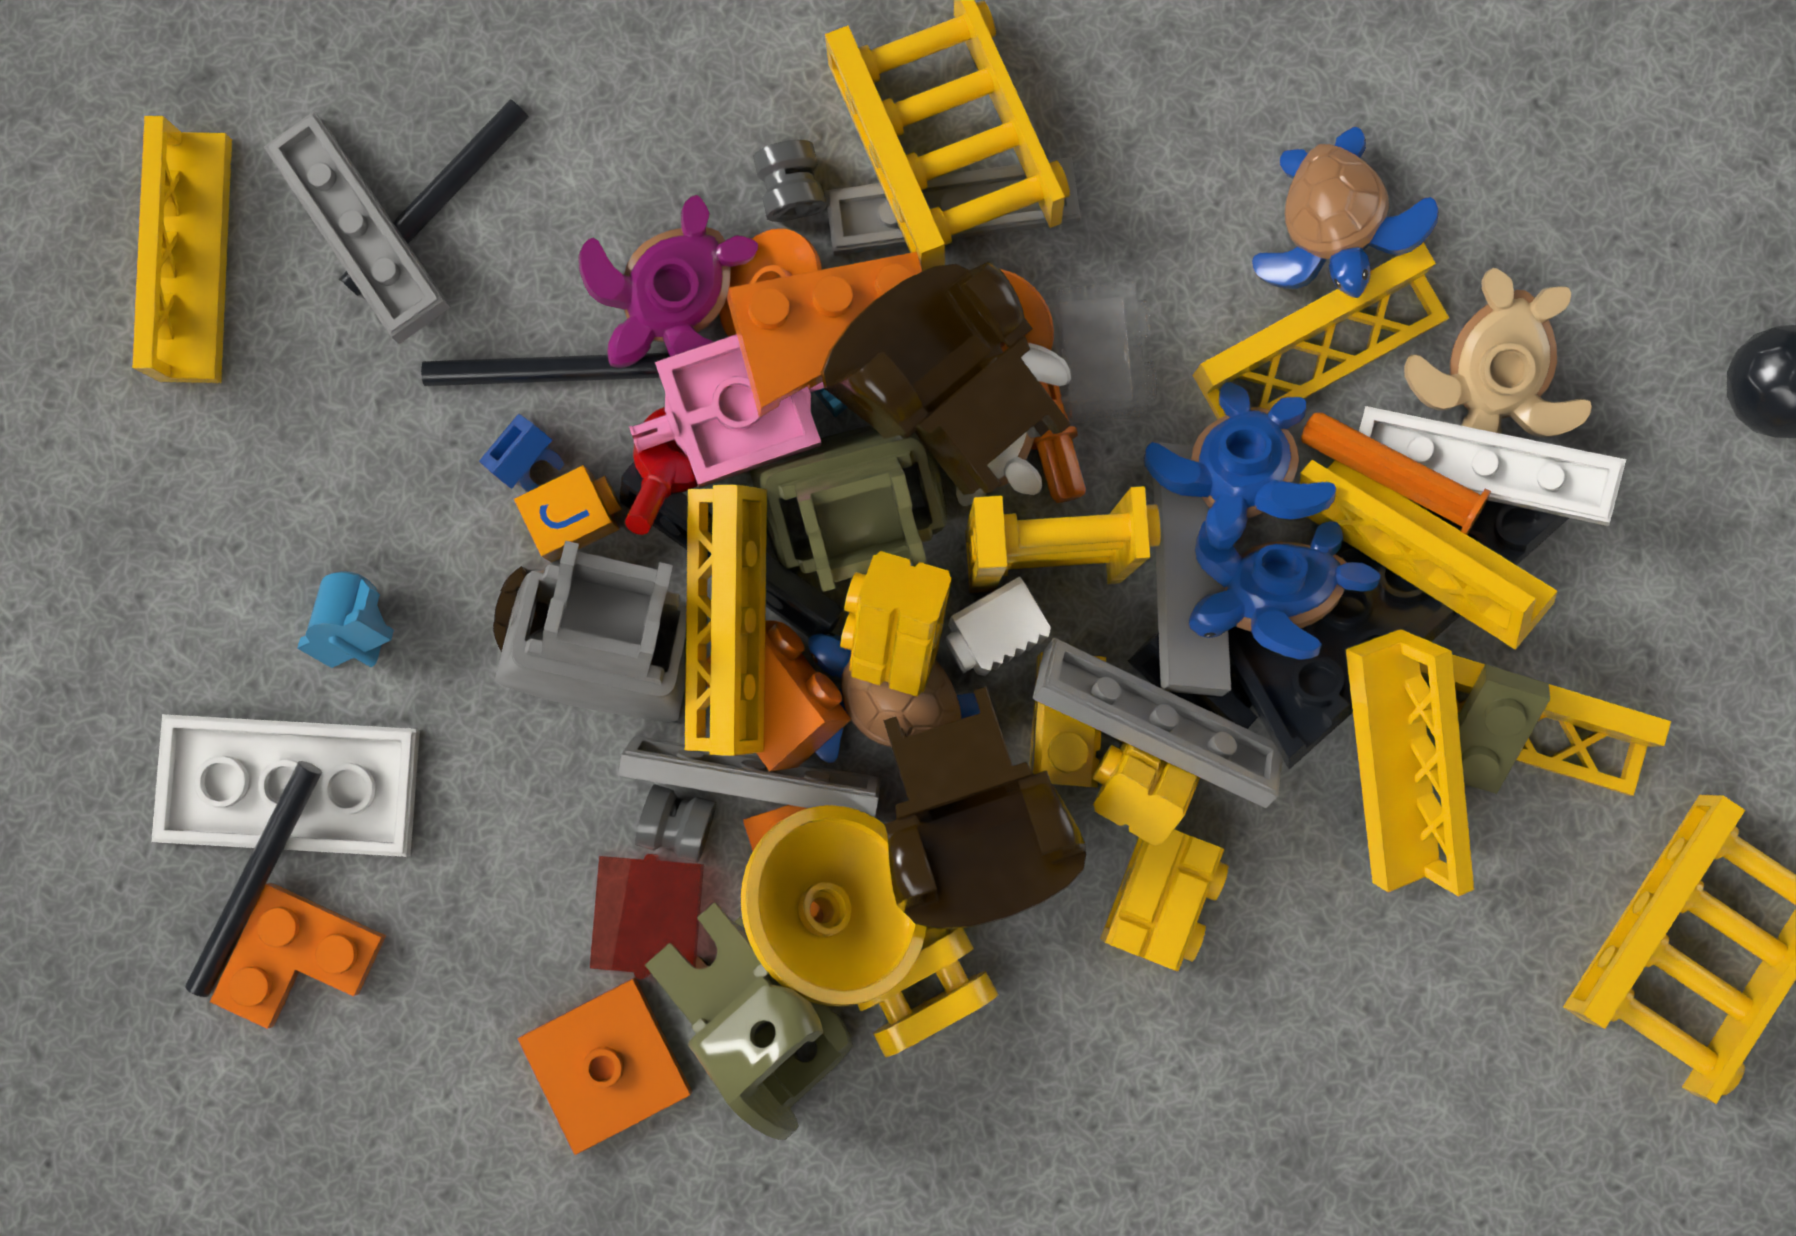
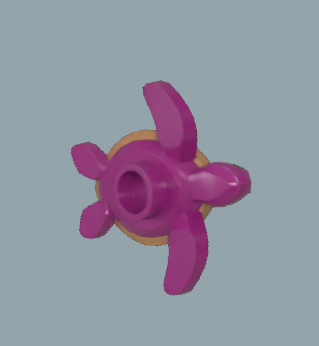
(668, 287)

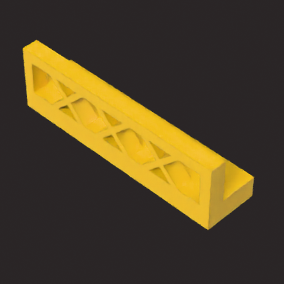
(182, 269)
(1320, 317)
(1433, 554)
(735, 620)
(1586, 713)
(1402, 763)

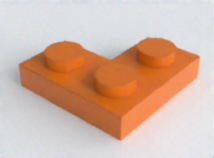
(291, 937)

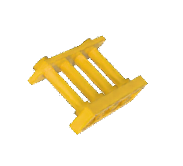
(906, 175)
(1003, 543)
(1642, 941)

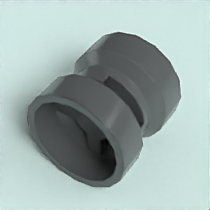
(789, 180)
(675, 823)

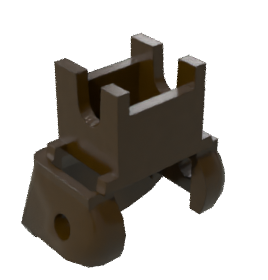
(935, 367)
(975, 829)

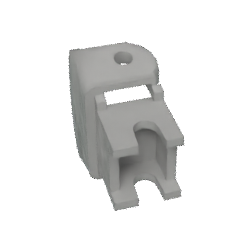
(598, 637)

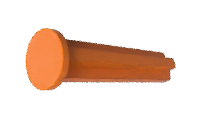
(1394, 470)

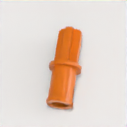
(1059, 457)

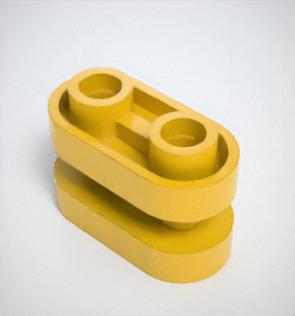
(961, 994)

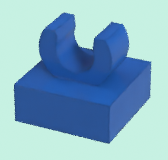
(517, 451)

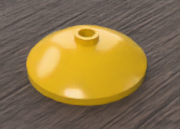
(843, 866)

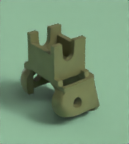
(852, 503)
(727, 1004)

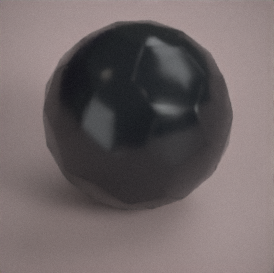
(1764, 382)

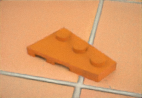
(796, 319)

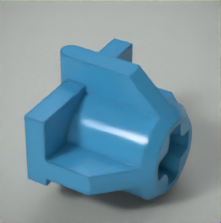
(345, 621)

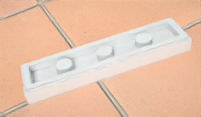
(1511, 467)

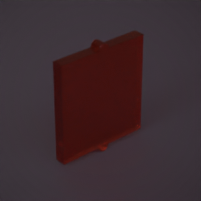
(642, 910)

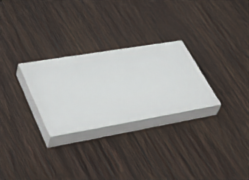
(228, 774)

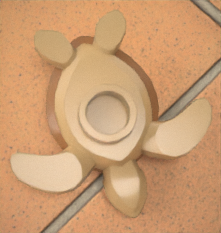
(1503, 364)

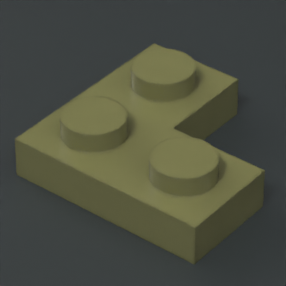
(1497, 724)

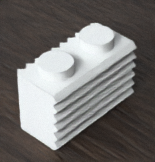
(996, 629)

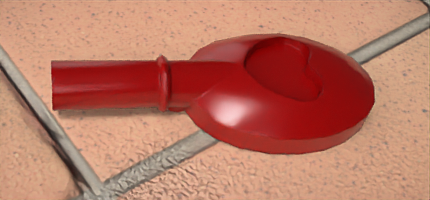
(664, 471)

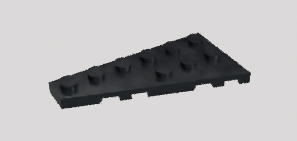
(1312, 696)

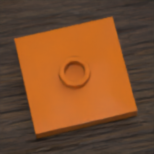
(605, 1066)

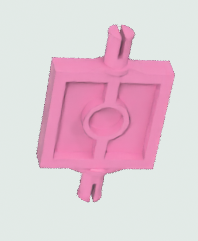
(717, 418)

